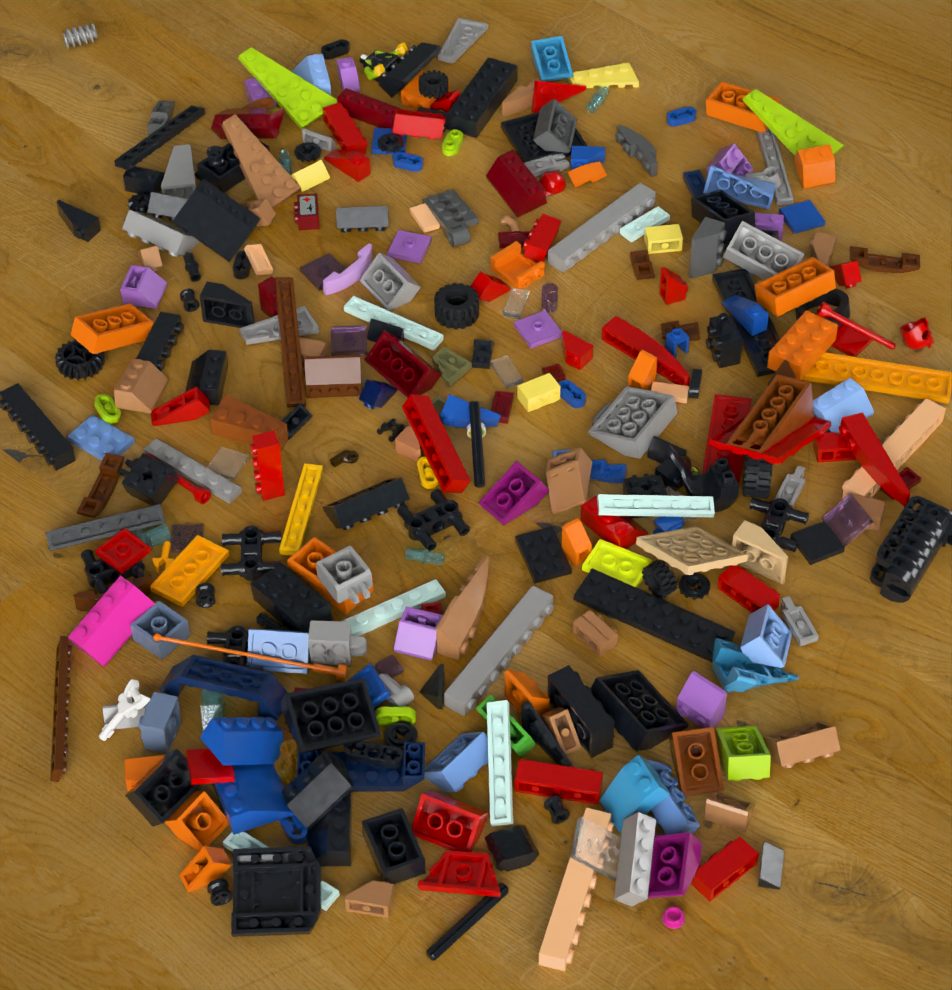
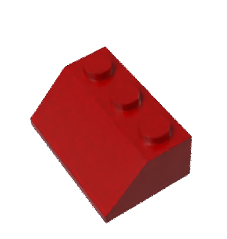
(613, 529)
(448, 822)

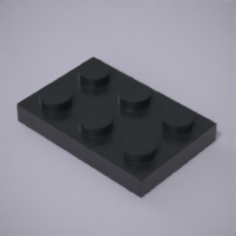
(543, 555)

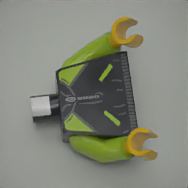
(381, 62)

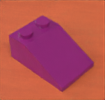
(513, 494)
(673, 864)

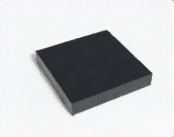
(817, 543)

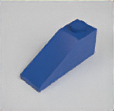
(747, 313)
(457, 414)

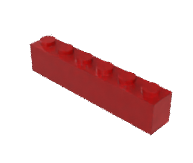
(436, 444)

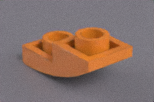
(587, 172)

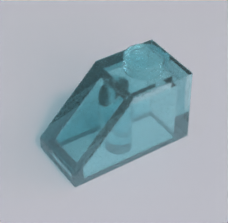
(211, 706)

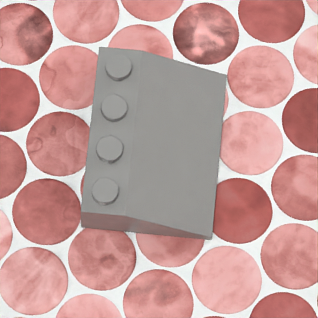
(634, 421)

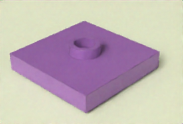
(409, 246)
(538, 329)

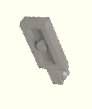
(792, 486)
(798, 622)

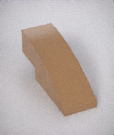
(519, 99)

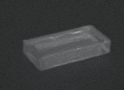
(516, 303)
(506, 371)

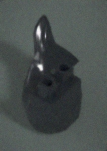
(716, 483)

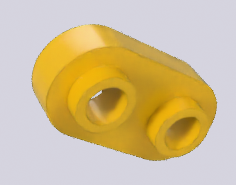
(426, 474)

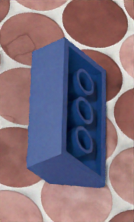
(244, 740)

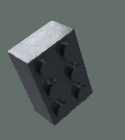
(163, 788)
(393, 847)

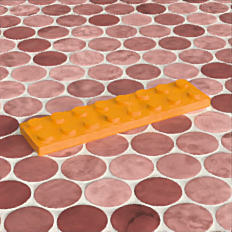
(883, 377)

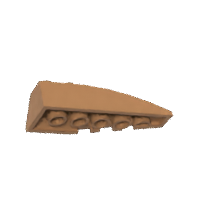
(463, 614)

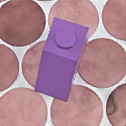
(348, 74)

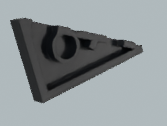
(541, 735)

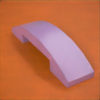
(337, 282)

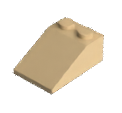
(763, 553)

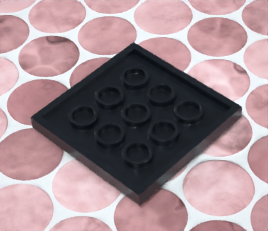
(521, 134)

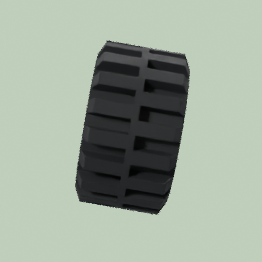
(456, 306)
(757, 478)

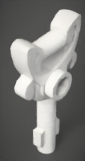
(125, 707)

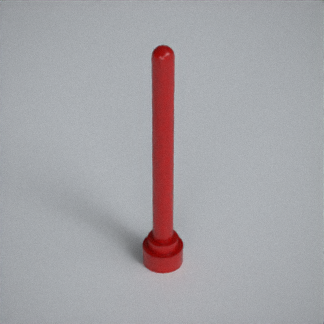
(826, 311)
(200, 494)

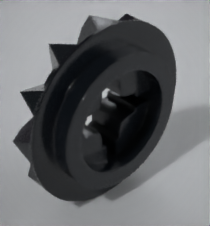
(396, 140)
(308, 147)
(133, 203)
(691, 580)
(404, 729)

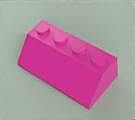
(109, 621)

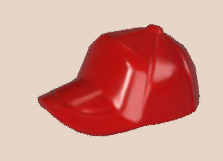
(552, 182)

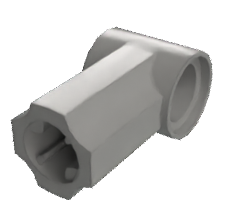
(769, 175)
(400, 695)

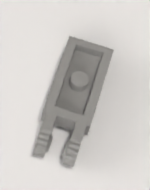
(548, 163)

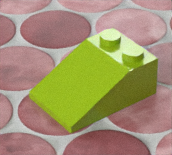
(743, 753)

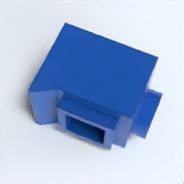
(676, 338)
(668, 524)

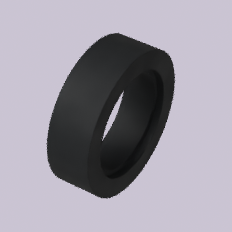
(834, 297)

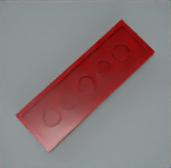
(725, 412)

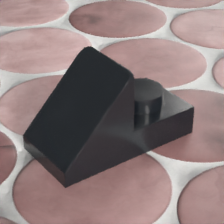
(482, 353)

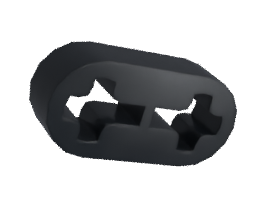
(335, 49)
(240, 264)
(695, 383)

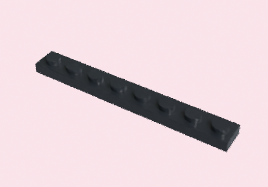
(159, 137)

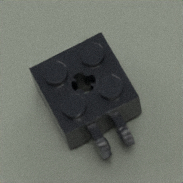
(724, 341)
(148, 479)
(644, 486)

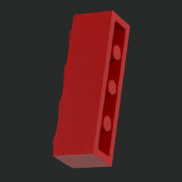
(344, 128)
(267, 465)
(559, 780)

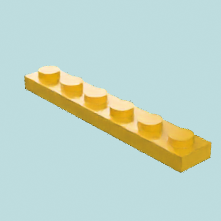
(301, 509)

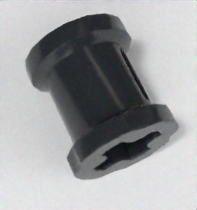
(190, 298)
(556, 809)

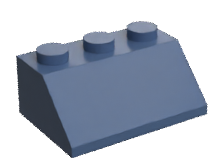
(458, 762)

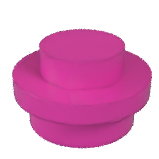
(673, 918)

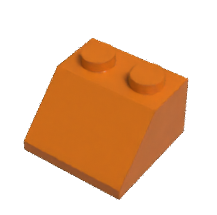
(815, 166)
(521, 688)
(197, 820)

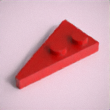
(547, 91)

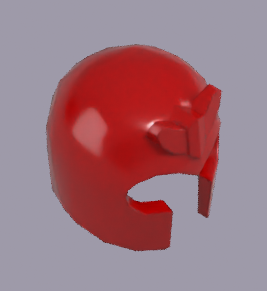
(917, 334)

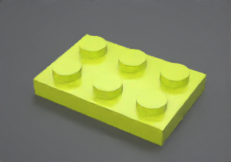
(616, 563)

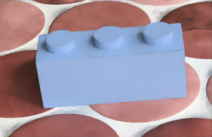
(314, 71)
(840, 402)
(766, 638)

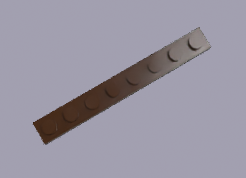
(289, 341)
(60, 715)

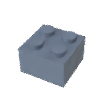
(163, 621)
(160, 722)

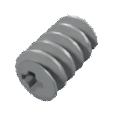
(79, 35)

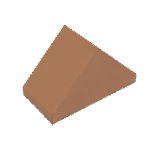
(408, 444)

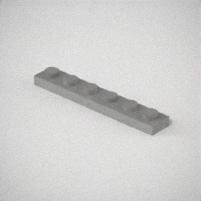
(194, 471)

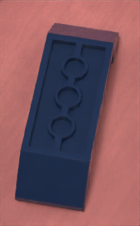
(228, 680)
(377, 778)

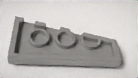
(461, 38)
(268, 329)

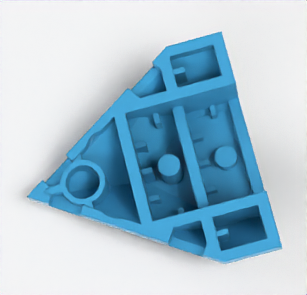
(739, 673)

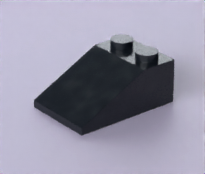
(225, 306)

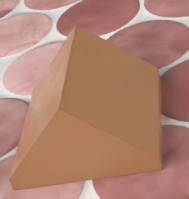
(728, 811)

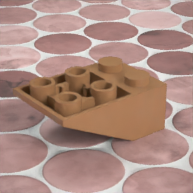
(568, 479)

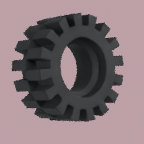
(433, 84)
(659, 579)

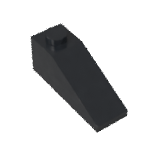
(81, 223)

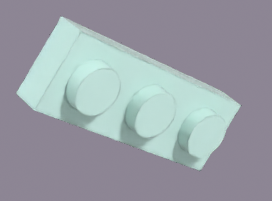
(637, 227)

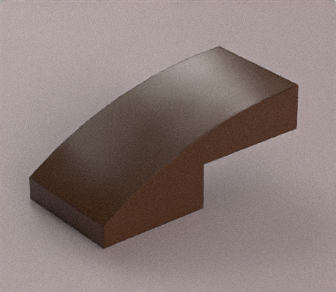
(642, 265)
(691, 329)

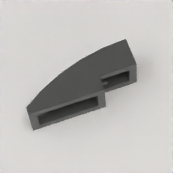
(160, 115)

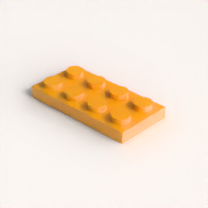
(189, 570)

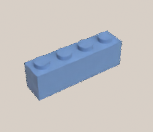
(741, 188)
(672, 811)

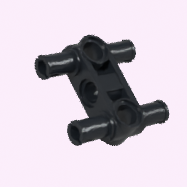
(777, 515)
(433, 520)
(251, 542)
(101, 573)
(233, 639)

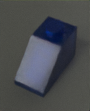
(376, 393)

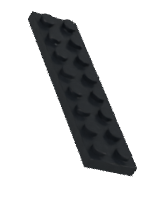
(757, 346)
(651, 614)

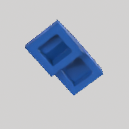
(608, 473)

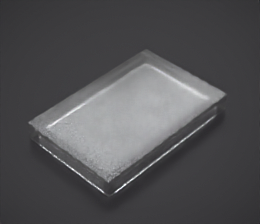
(596, 848)

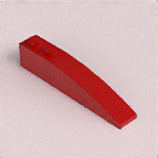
(633, 340)
(872, 456)

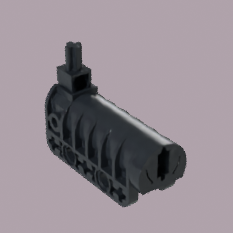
(919, 542)

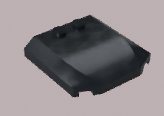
(275, 891)

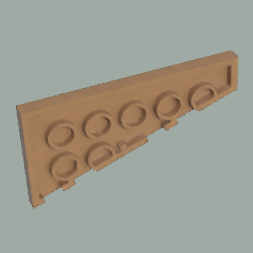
(258, 165)

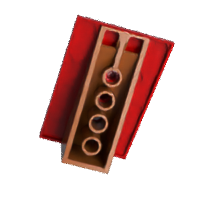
(776, 424)

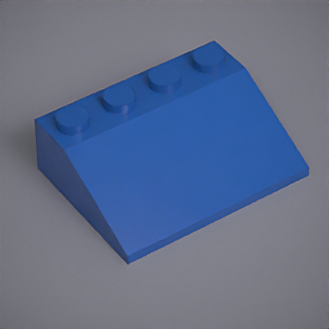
(252, 798)

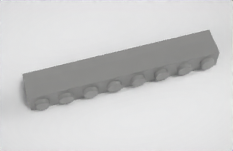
(601, 227)
(498, 651)

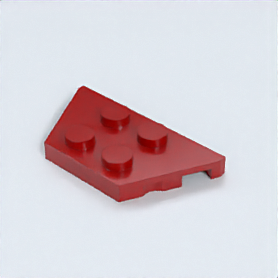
(462, 874)

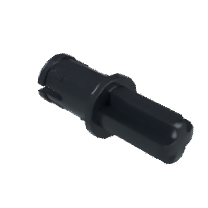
(192, 267)

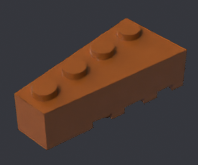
(240, 422)

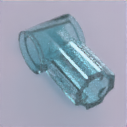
(154, 536)

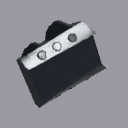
(512, 848)

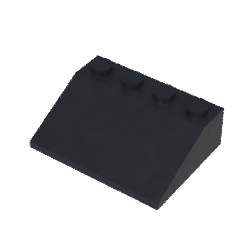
(216, 220)
(637, 709)
(330, 715)

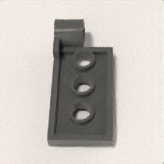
(452, 215)

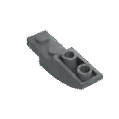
(638, 147)

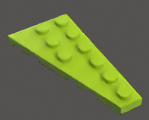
(297, 96)
(787, 126)

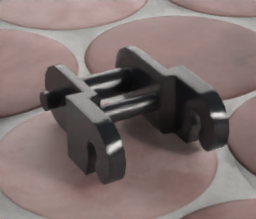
(387, 426)

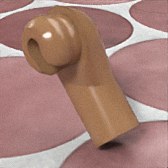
(508, 220)

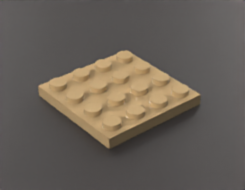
(691, 550)

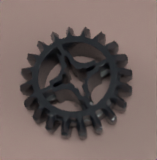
(77, 362)

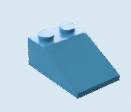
(551, 59)
(633, 791)

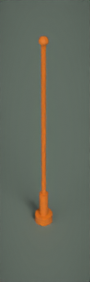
(339, 671)

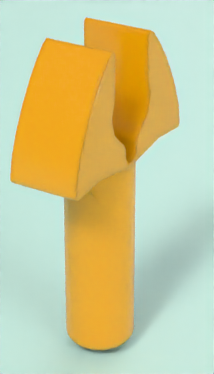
(157, 562)

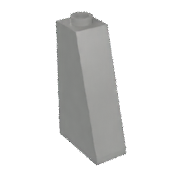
(179, 175)

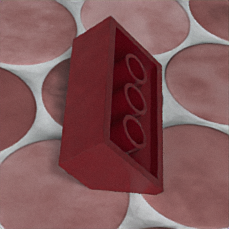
(367, 108)
(260, 121)
(516, 184)
(401, 365)

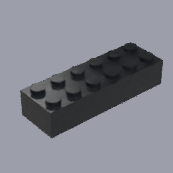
(482, 97)

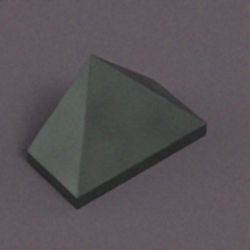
(434, 687)

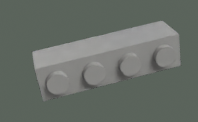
(635, 859)

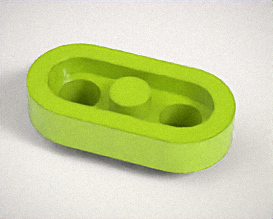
(452, 142)
(106, 408)
(388, 715)

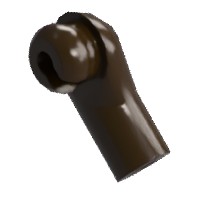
(344, 457)

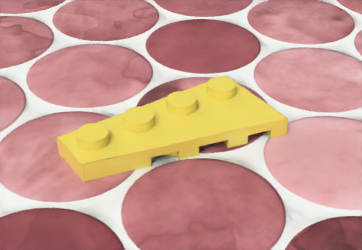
(610, 75)

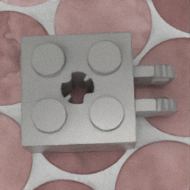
(345, 575)
(333, 643)

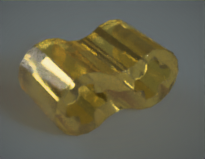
(287, 762)

